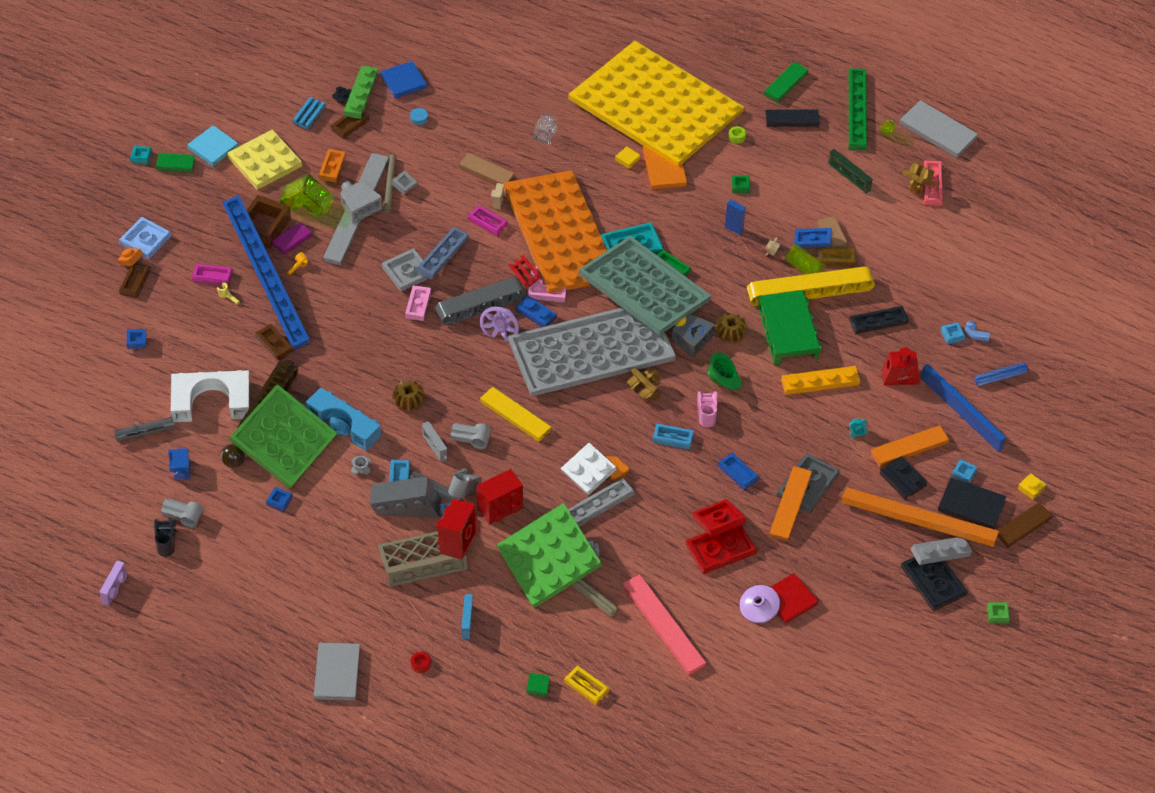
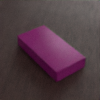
(292, 238)

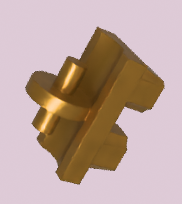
(920, 176)
(649, 389)

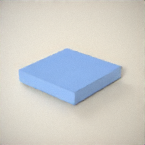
(146, 236)

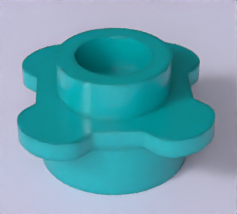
(858, 427)

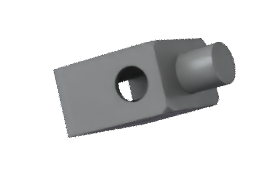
(359, 200)

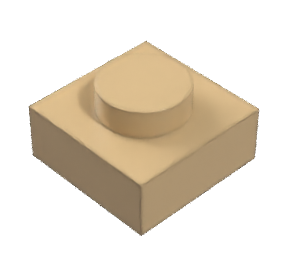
(497, 196)

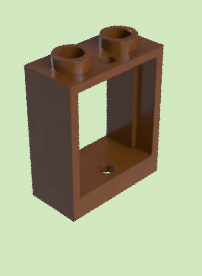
(272, 209)

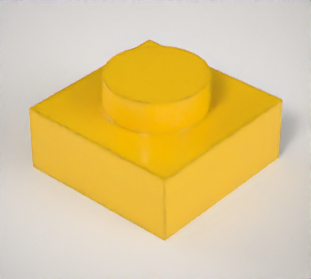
(1031, 486)

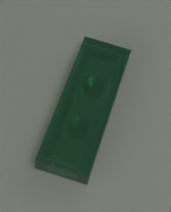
(850, 171)

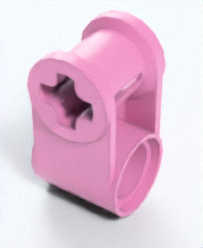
(707, 408)

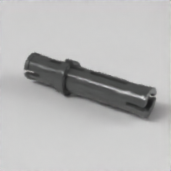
(136, 431)

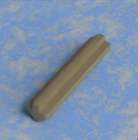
(596, 597)

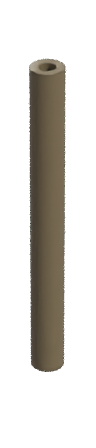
(389, 187)

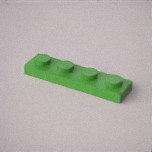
(361, 92)

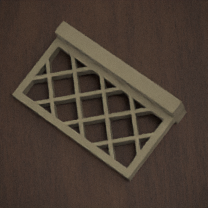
(420, 569)

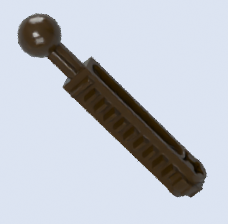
(283, 375)

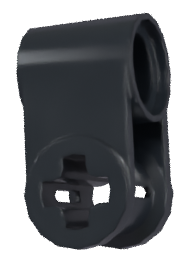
(165, 536)

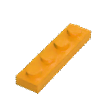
(820, 380)

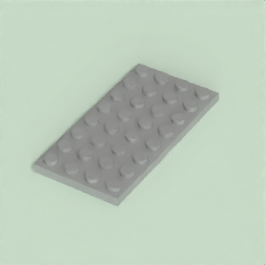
(587, 350)

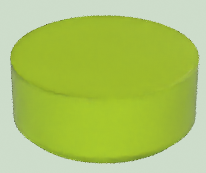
(737, 135)

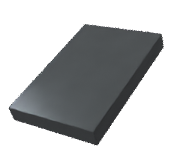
(821, 480)

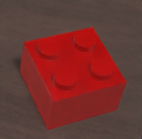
(500, 496)
(457, 528)

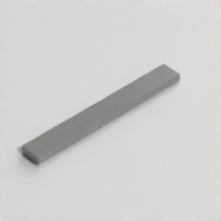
(346, 229)

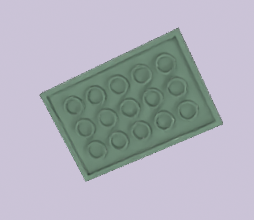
(644, 285)

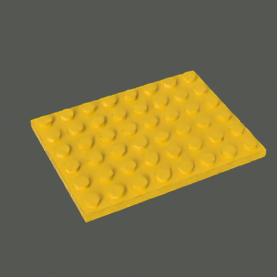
(656, 103)

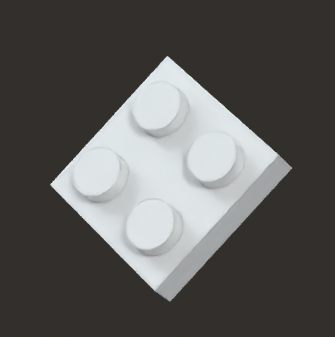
(588, 469)

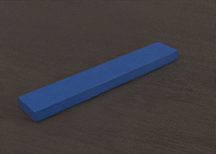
(963, 407)

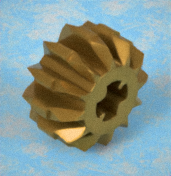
(731, 328)
(408, 395)

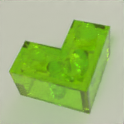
(307, 193)

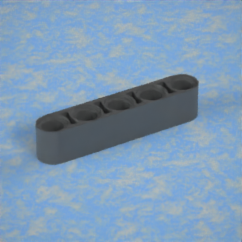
(478, 300)

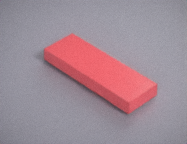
(934, 195)

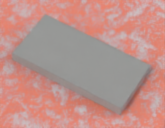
(938, 129)

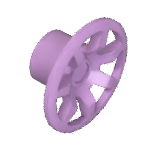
(500, 321)

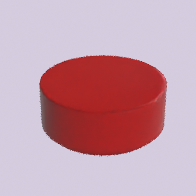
(420, 662)

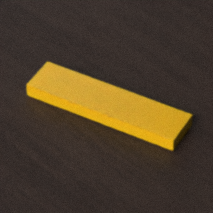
(515, 414)

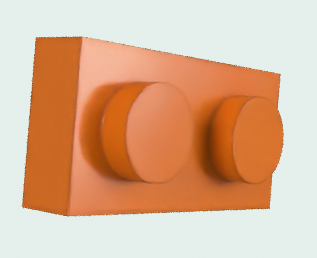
(332, 165)

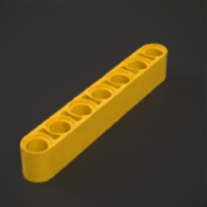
(816, 284)

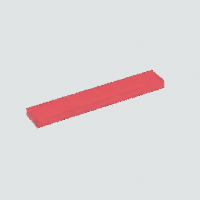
(664, 625)

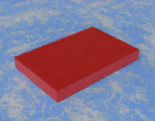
(720, 550)

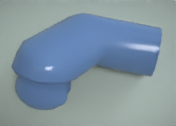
(972, 331)

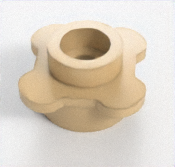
(772, 247)

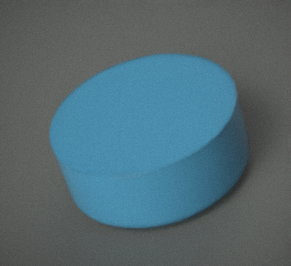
(419, 116)

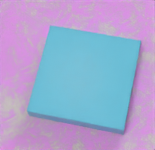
(212, 145)

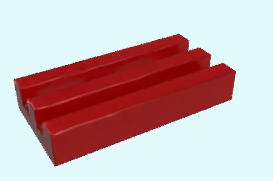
(519, 264)

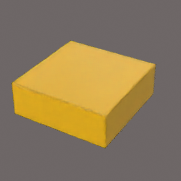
(627, 157)

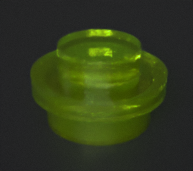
(887, 127)

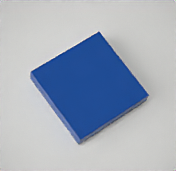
(403, 79)

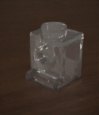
(545, 128)

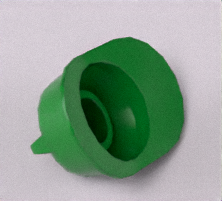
(723, 372)

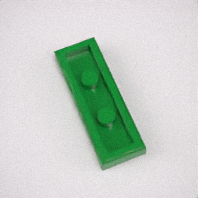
(786, 82)

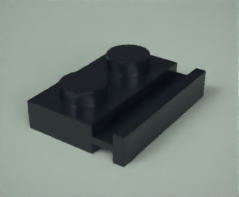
(903, 478)

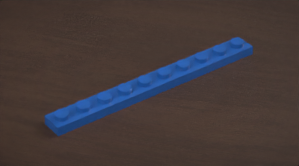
(266, 272)

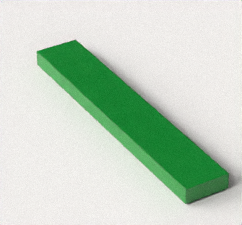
(857, 109)

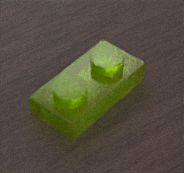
(804, 260)

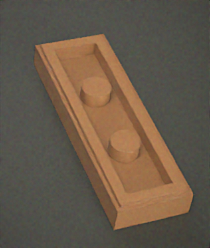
(485, 169)

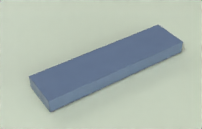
(442, 253)

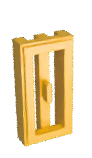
(581, 689)

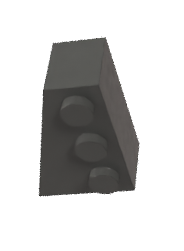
(406, 498)

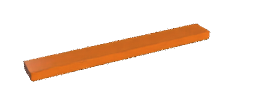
(920, 517)

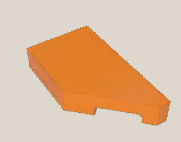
(621, 469)

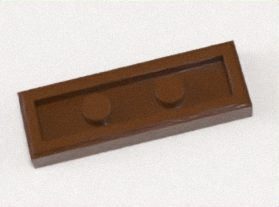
(1023, 524)

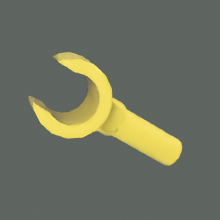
(225, 293)

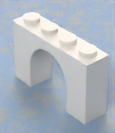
(189, 385)

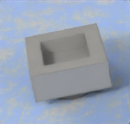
(404, 182)

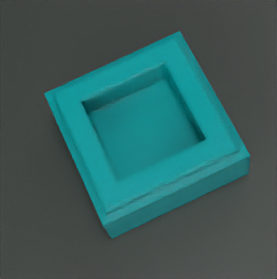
(141, 154)

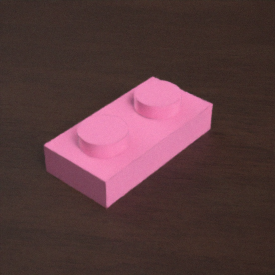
(418, 303)

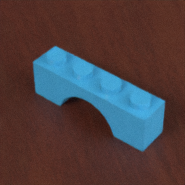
(363, 429)

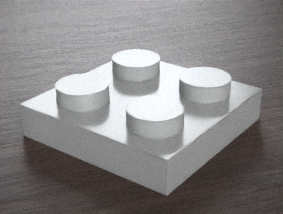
(403, 270)

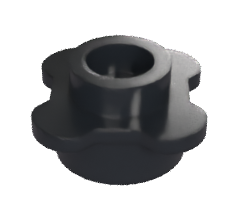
(341, 95)

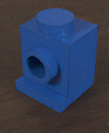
(179, 463)

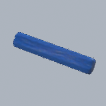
(1001, 373)

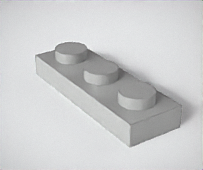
(941, 550)

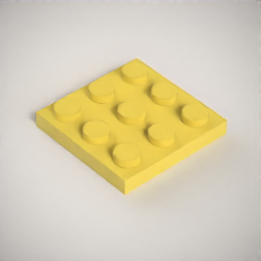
(264, 159)

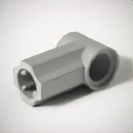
(476, 435)
(187, 514)

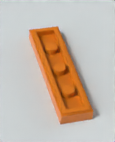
(910, 446)
(790, 503)

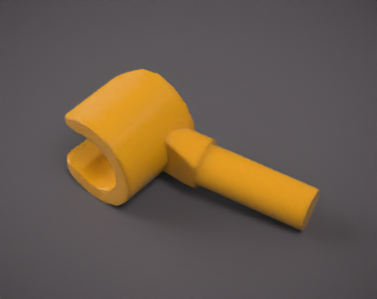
(301, 261)

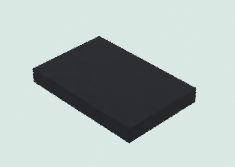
(972, 503)
(934, 582)

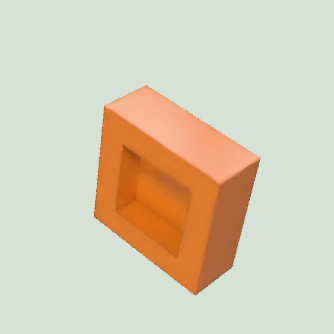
(130, 256)

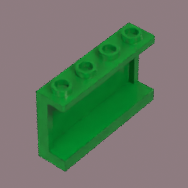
(788, 325)

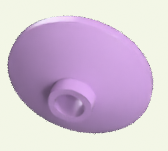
(763, 611)

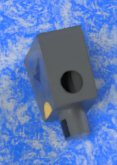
(692, 334)

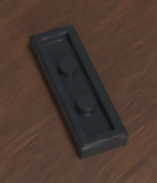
(792, 118)
(878, 320)

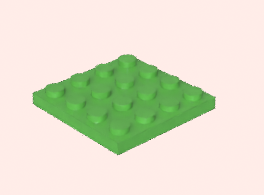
(283, 436)
(549, 555)

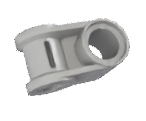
(463, 484)

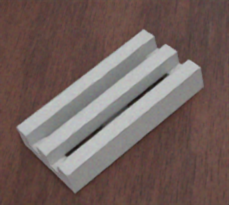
(434, 441)

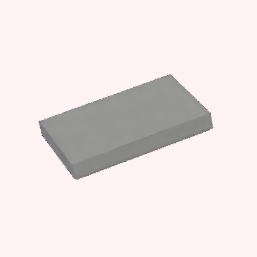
(336, 671)

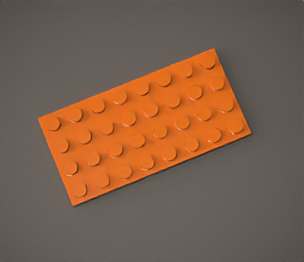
(556, 227)

